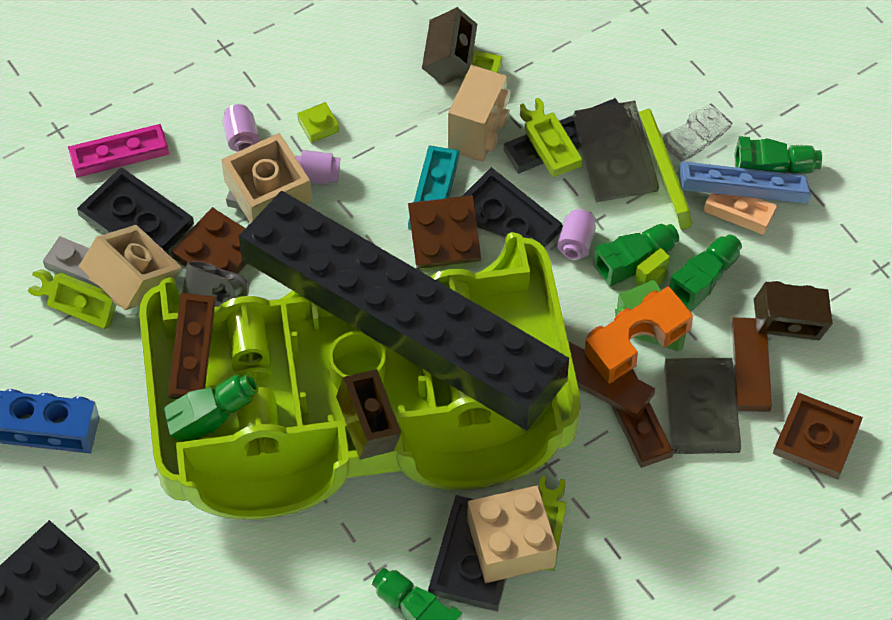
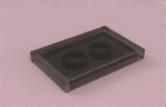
(615, 151)
(702, 405)

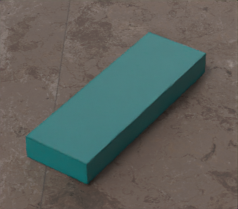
(437, 174)

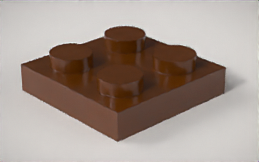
(444, 232)
(213, 242)
(817, 435)

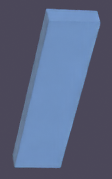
(744, 182)

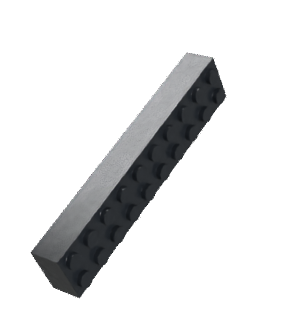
(405, 310)

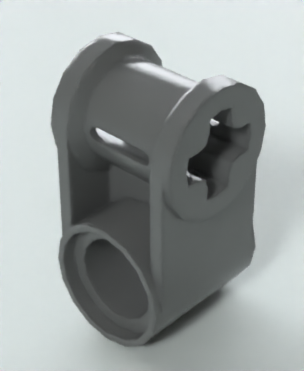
(209, 280)

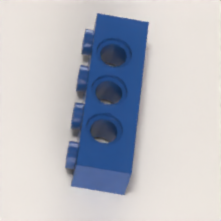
(39, 430)

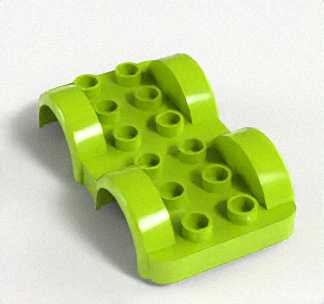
(292, 438)

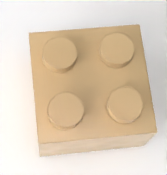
(478, 113)
(262, 172)
(127, 265)
(511, 534)

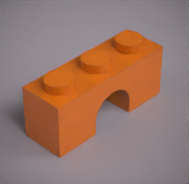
(658, 315)

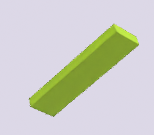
(665, 169)

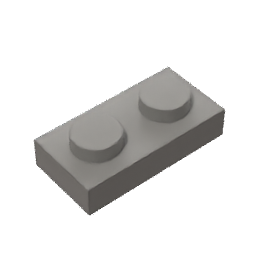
(66, 257)

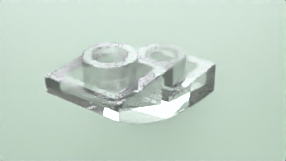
(697, 133)

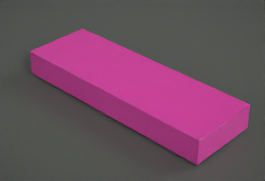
(118, 150)

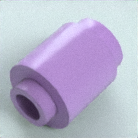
(240, 127)
(320, 166)
(577, 234)

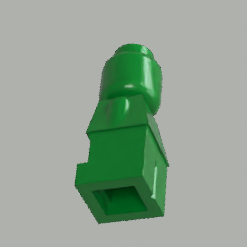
(775, 157)
(621, 257)
(703, 271)
(208, 408)
(414, 602)

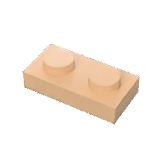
(743, 211)

